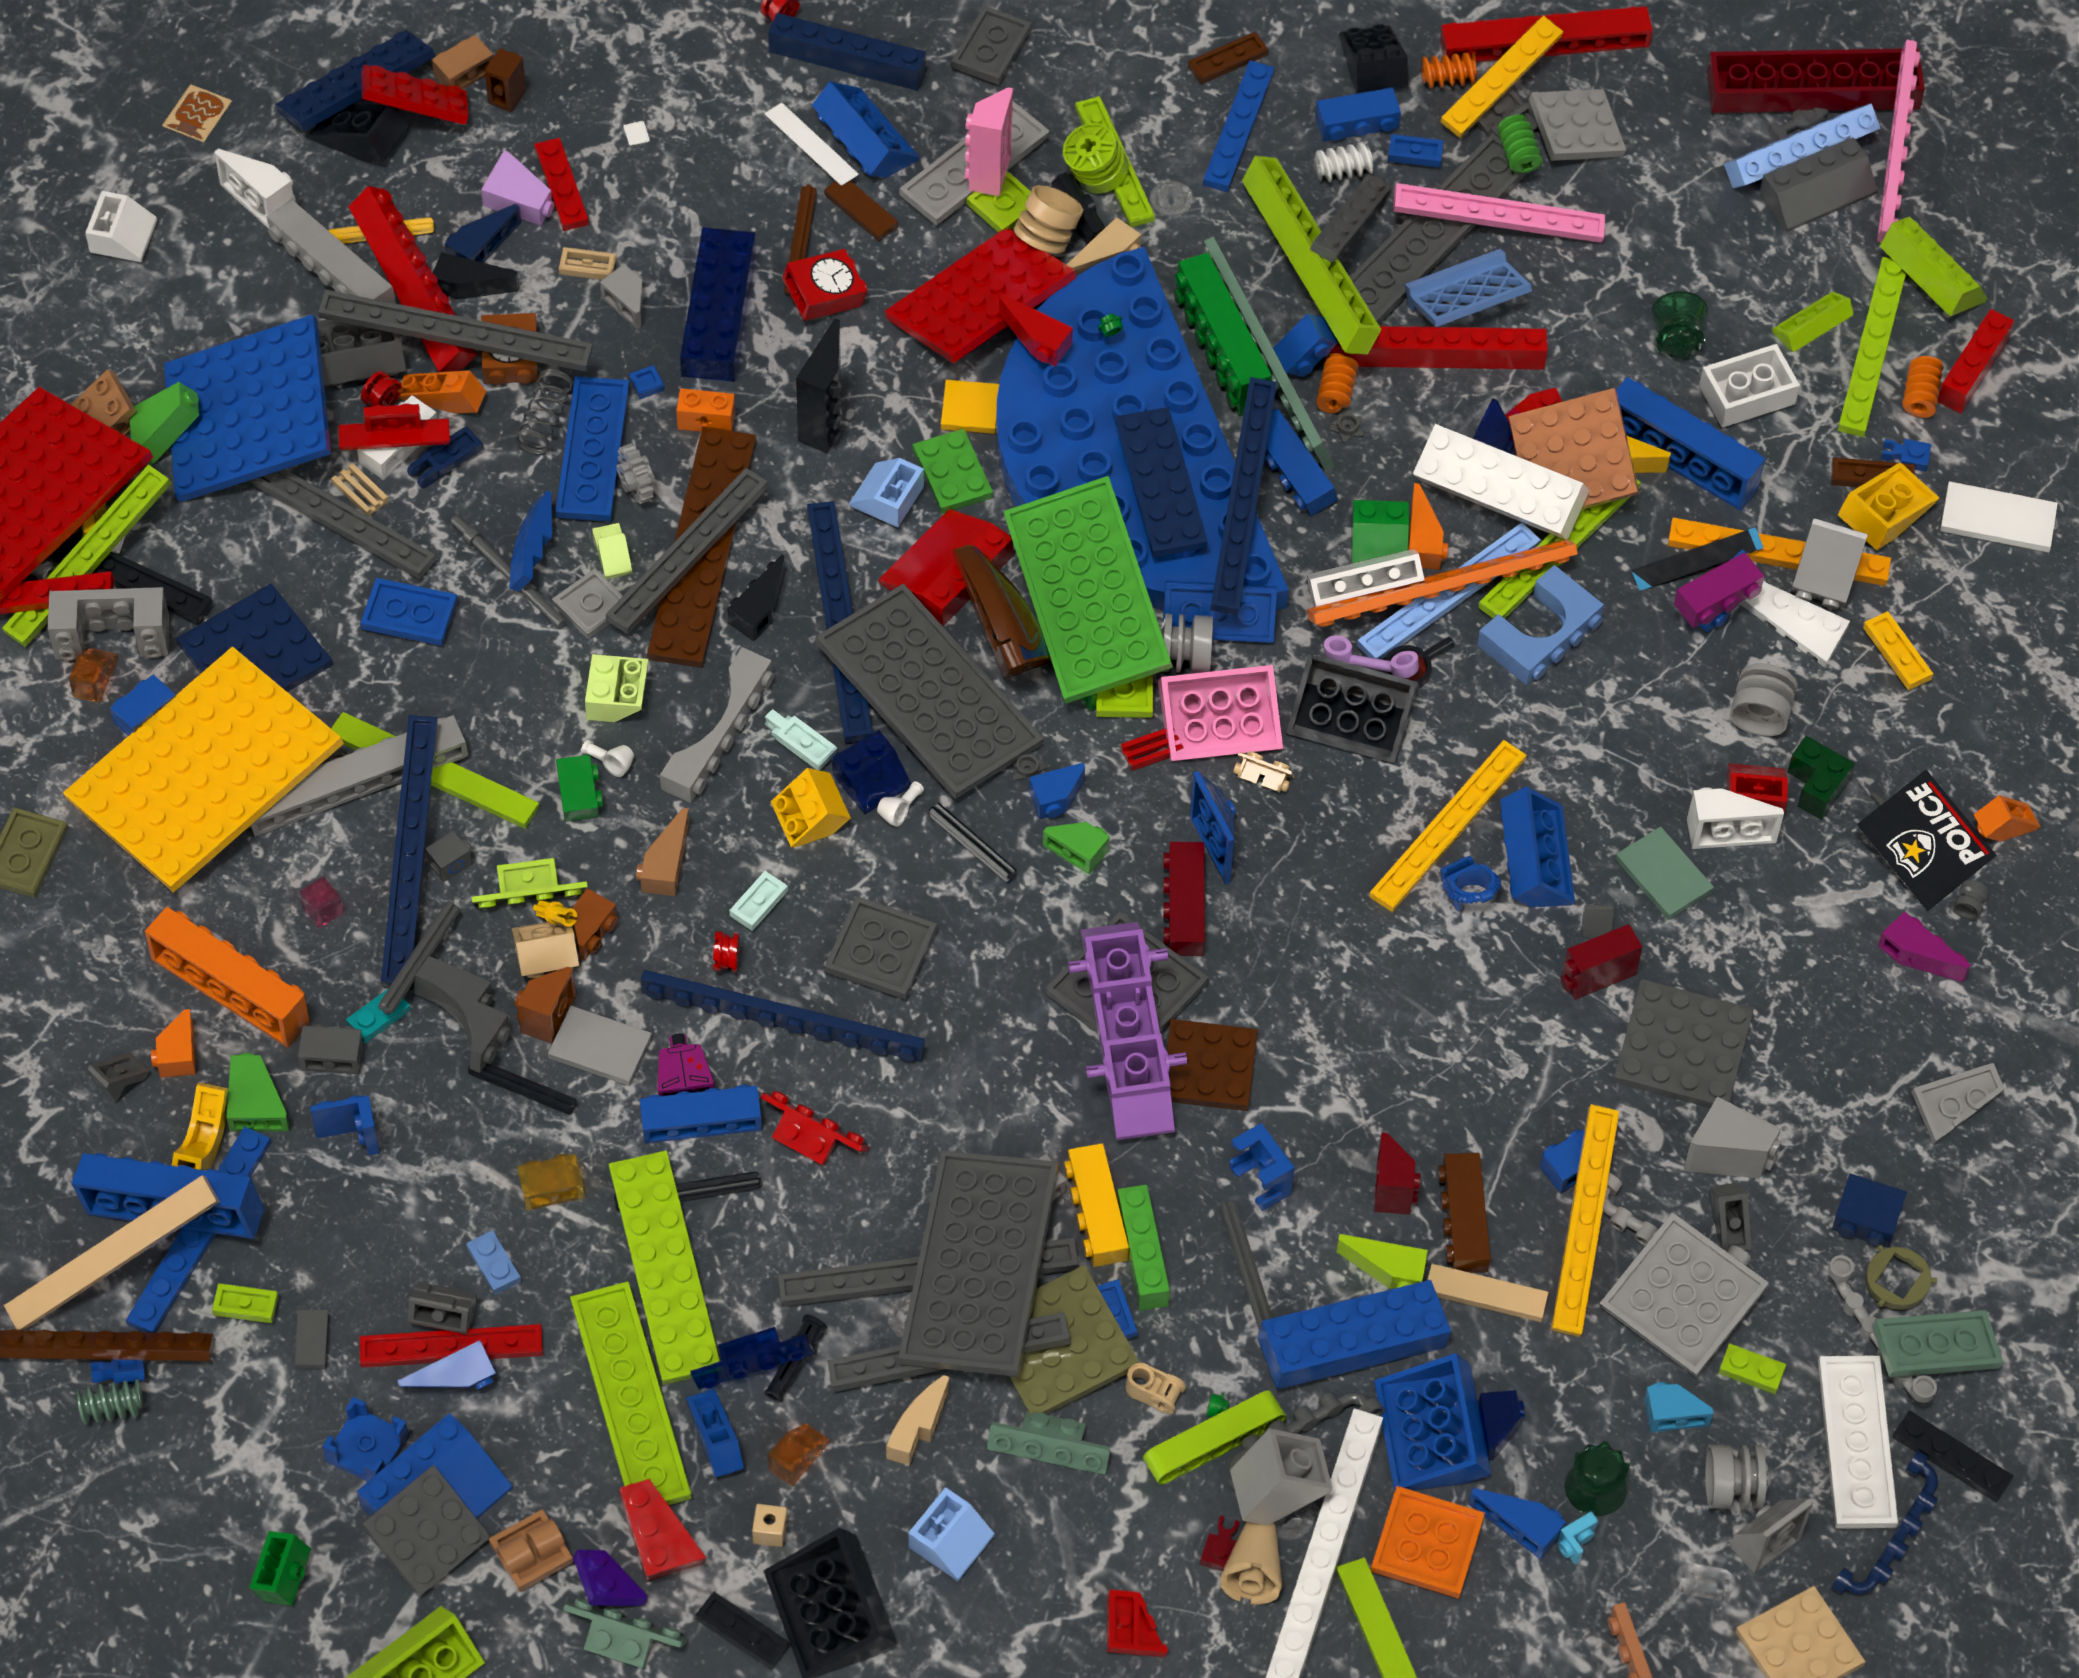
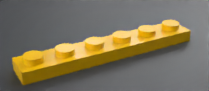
(1501, 76)

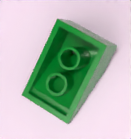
(1378, 529)

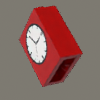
(824, 284)

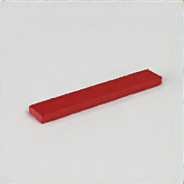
(436, 1345)

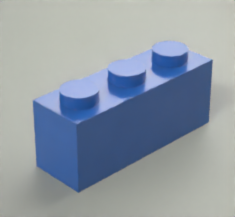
(1358, 114)

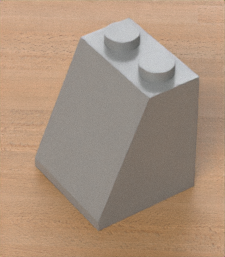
(1828, 564)
(1733, 1143)
(1279, 1476)

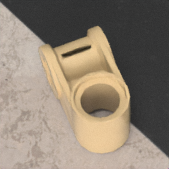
(1156, 1388)

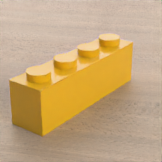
(1097, 1205)

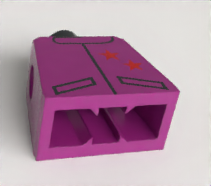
(682, 1068)

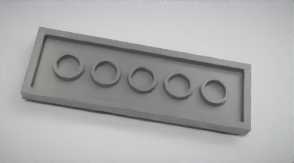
(943, 186)

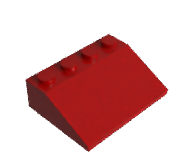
(930, 566)

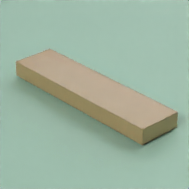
(1488, 1293)

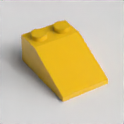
(1887, 505)

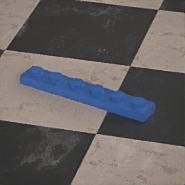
(1238, 126)

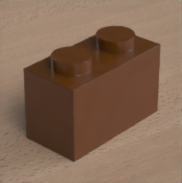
(505, 80)

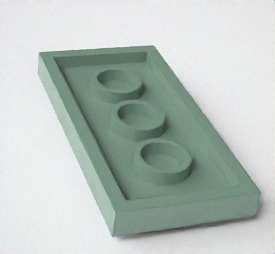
(1937, 1343)

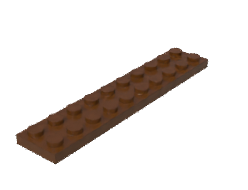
(690, 607)

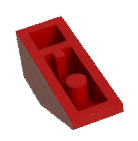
(1039, 333)

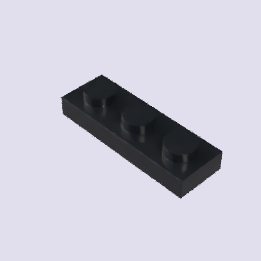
(742, 1630)

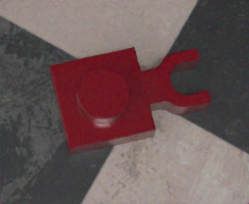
(1219, 1547)

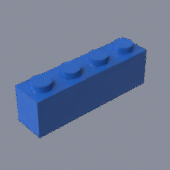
(1297, 467)
(700, 1114)

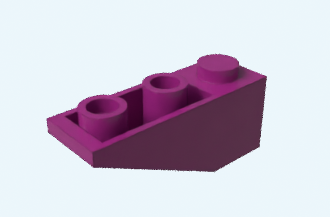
(1918, 948)

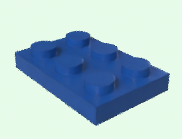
(409, 611)

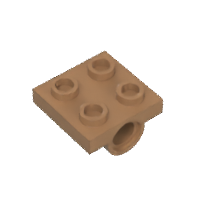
(107, 402)
(531, 1550)

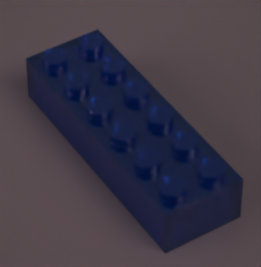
(718, 304)

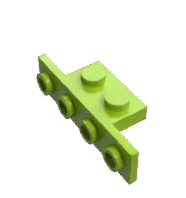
(527, 880)

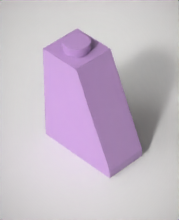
(514, 184)

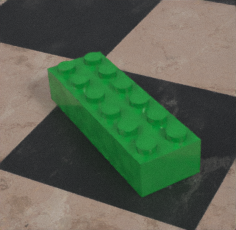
(1219, 328)

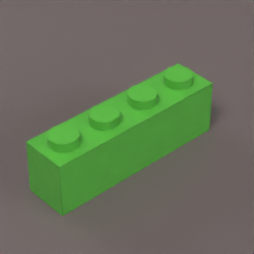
(1144, 1248)

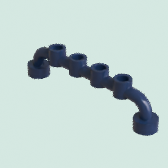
(1896, 1547)

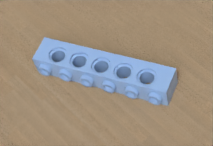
(1801, 144)

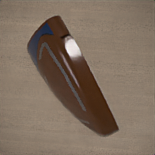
(1006, 613)

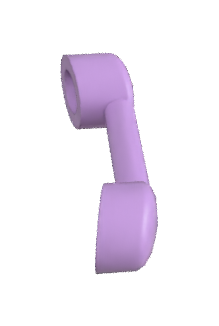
(1401, 665)

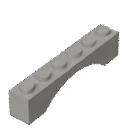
(689, 768)

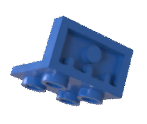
(346, 1117)

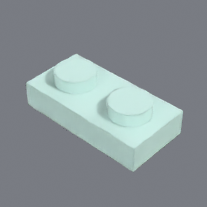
(758, 900)

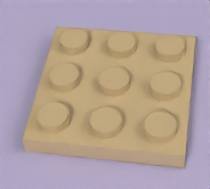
(1800, 1640)

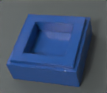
(646, 382)

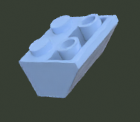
(889, 490)
(950, 1534)

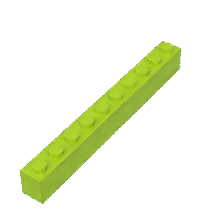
(1296, 232)

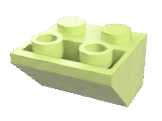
(615, 687)

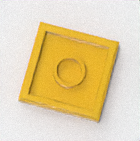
(969, 406)

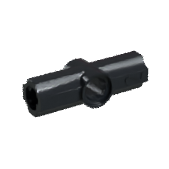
(1089, 222)

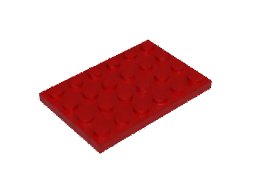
(962, 302)

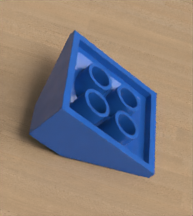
(1214, 822)

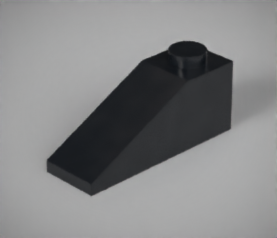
(470, 278)

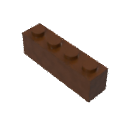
(1465, 1212)

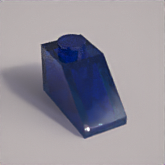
(1495, 428)
(1500, 1419)

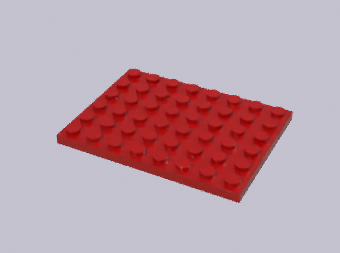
(54, 478)

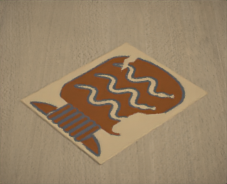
(197, 113)

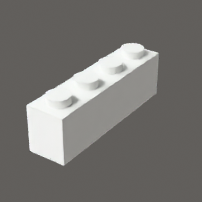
(1365, 577)

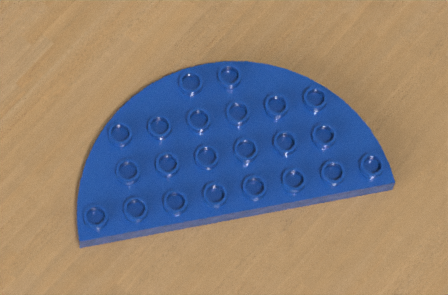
(1061, 419)

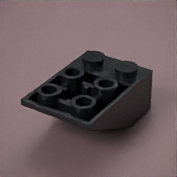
(1374, 57)

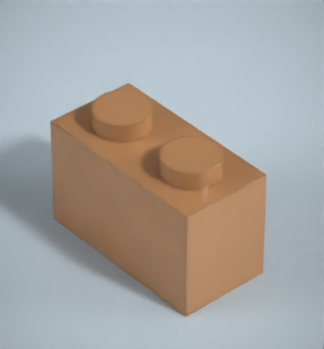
(462, 63)

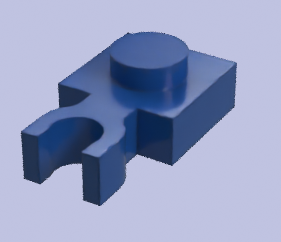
(1910, 453)
(118, 1371)

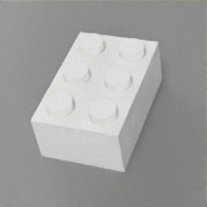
(1749, 385)

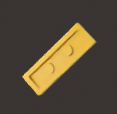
(1898, 650)

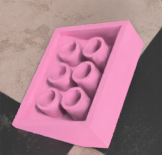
(1221, 712)

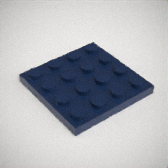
(264, 633)

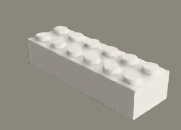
(1501, 482)

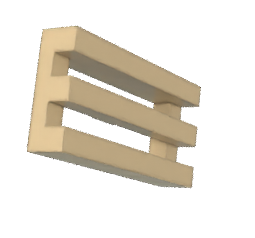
(586, 267)
(367, 483)

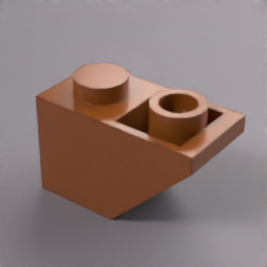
(594, 919)

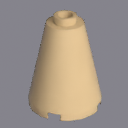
(1254, 1565)

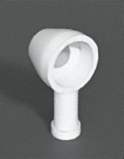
(616, 760)
(895, 809)

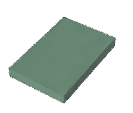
(1664, 873)

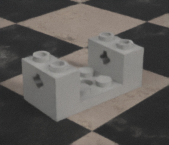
(106, 609)

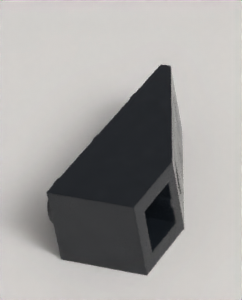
(757, 605)

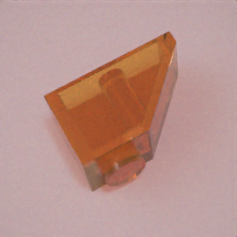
(92, 674)
(796, 1453)

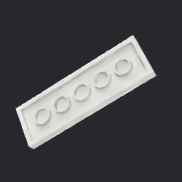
(1857, 1442)

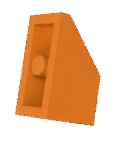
(2005, 819)
(175, 1048)

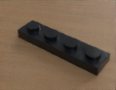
(1953, 1456)

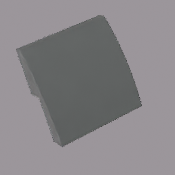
(1506, 106)

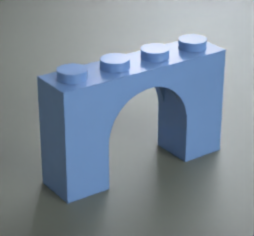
(1530, 656)

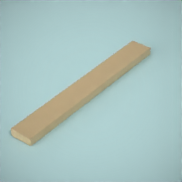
(111, 1253)

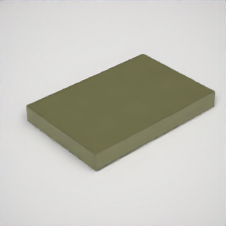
(28, 850)

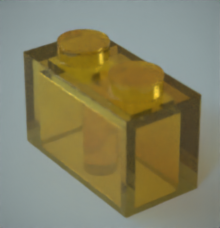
(550, 1181)

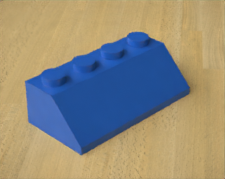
(864, 130)
(1537, 849)

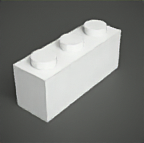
(385, 460)

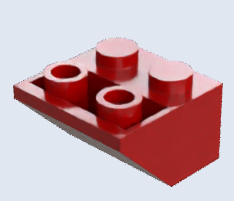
(1759, 783)

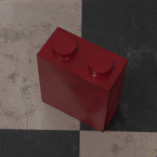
(1601, 962)

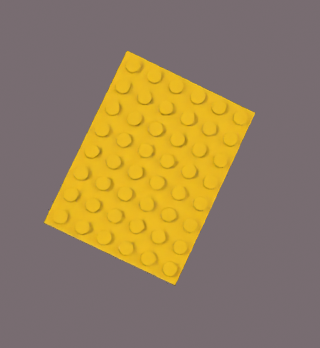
(203, 769)

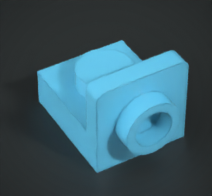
(1577, 1532)

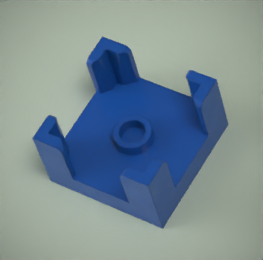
(1267, 1156)
(365, 1442)

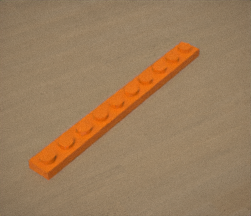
(1453, 580)

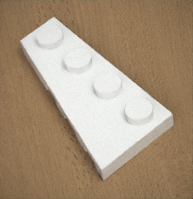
(1803, 622)

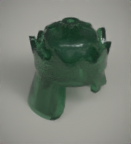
(1679, 323)
(1597, 1480)

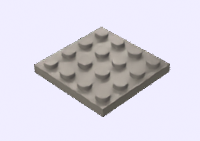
(1684, 1294)

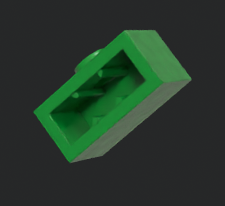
(577, 787)
(280, 1568)

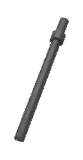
(474, 538)

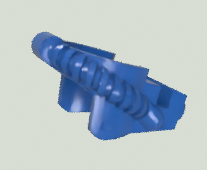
(1467, 873)

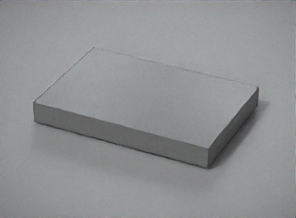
(600, 1045)

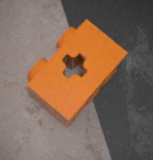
(705, 409)

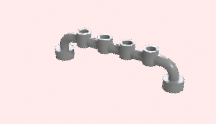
(1645, 1231)
(1840, 1270)

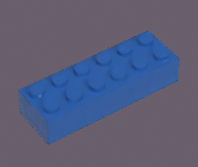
(1696, 447)
(132, 1187)
(1354, 1334)

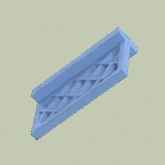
(1470, 277)

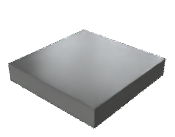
(588, 602)

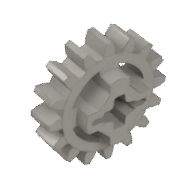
(635, 473)

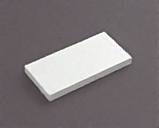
(1998, 517)

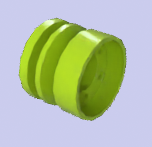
(1095, 158)

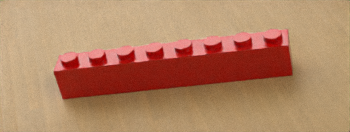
(1581, 33)
(406, 268)
(1455, 348)

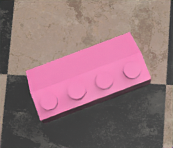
(989, 143)

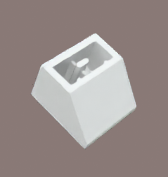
(120, 227)

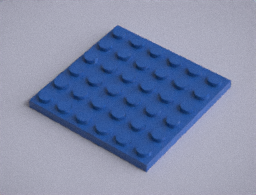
(256, 408)

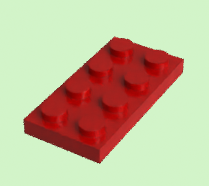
(414, 94)

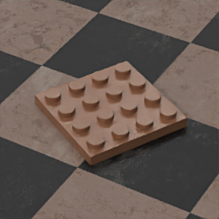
(1580, 441)

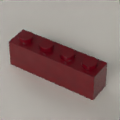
(1186, 898)

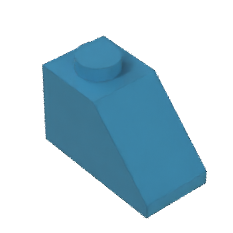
(1675, 1408)

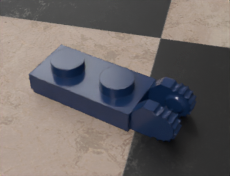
(445, 457)

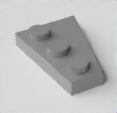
(1956, 1098)

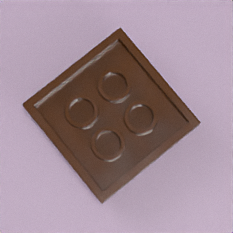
(1217, 1064)

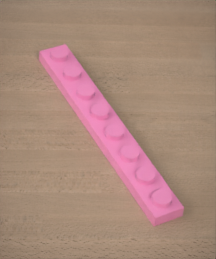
(1900, 130)
(1499, 213)

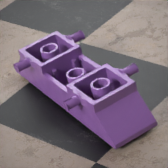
(1128, 1029)

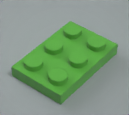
(952, 471)

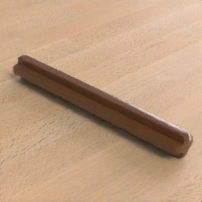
(802, 225)

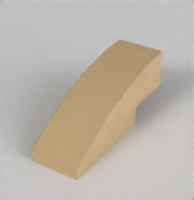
(918, 1422)

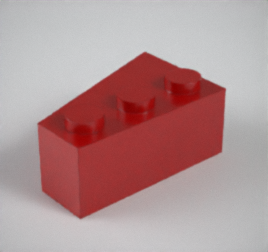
(657, 1532)

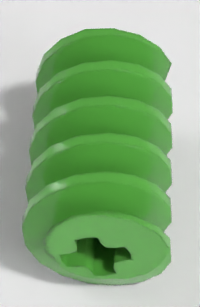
(1519, 144)

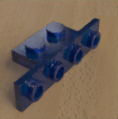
(749, 1355)

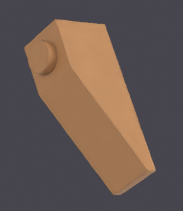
(664, 858)

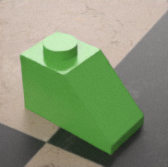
(1078, 844)

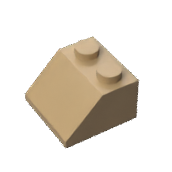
(544, 948)

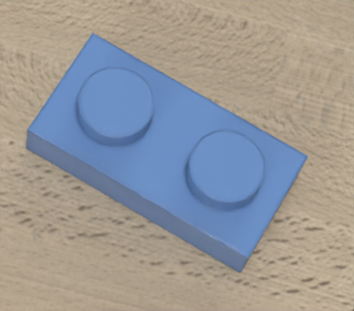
(493, 1262)

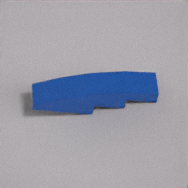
(533, 535)

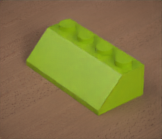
(1931, 267)
(428, 1650)

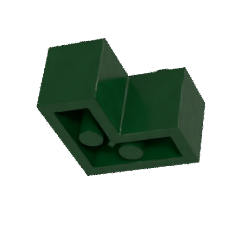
(1824, 774)

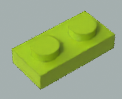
(245, 1303)
(1752, 1368)

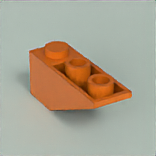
(445, 391)

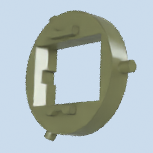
(1885, 1297)

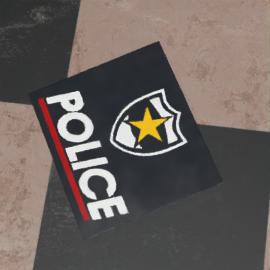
(1926, 840)

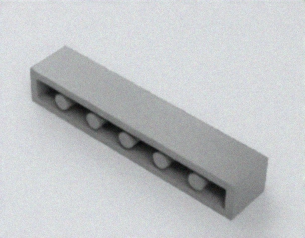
(326, 254)

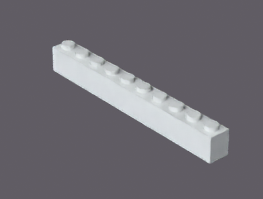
(1325, 1546)

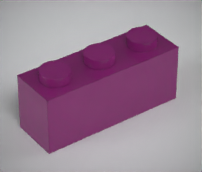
(1719, 590)

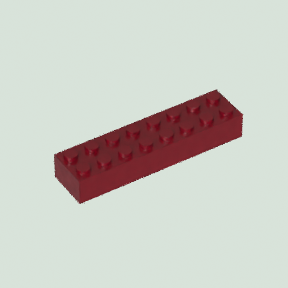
(1807, 80)

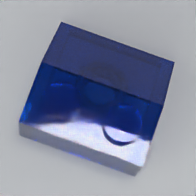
(870, 771)

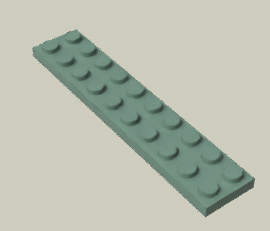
(1284, 386)

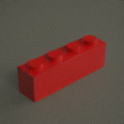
(1975, 361)

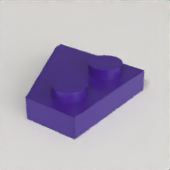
(606, 1581)

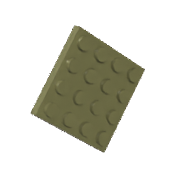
(1096, 1351)

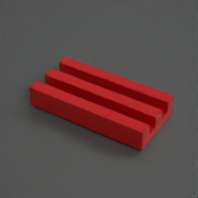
(1148, 744)

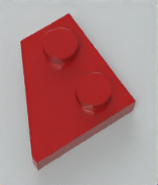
(1131, 1626)

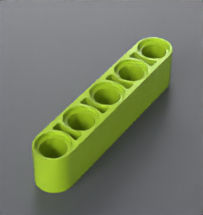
(1213, 1437)

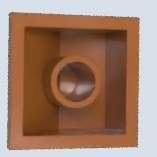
(545, 1004)

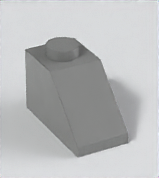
(624, 294)

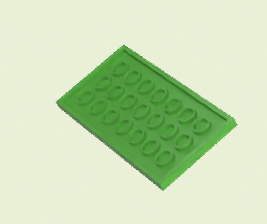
(1087, 589)

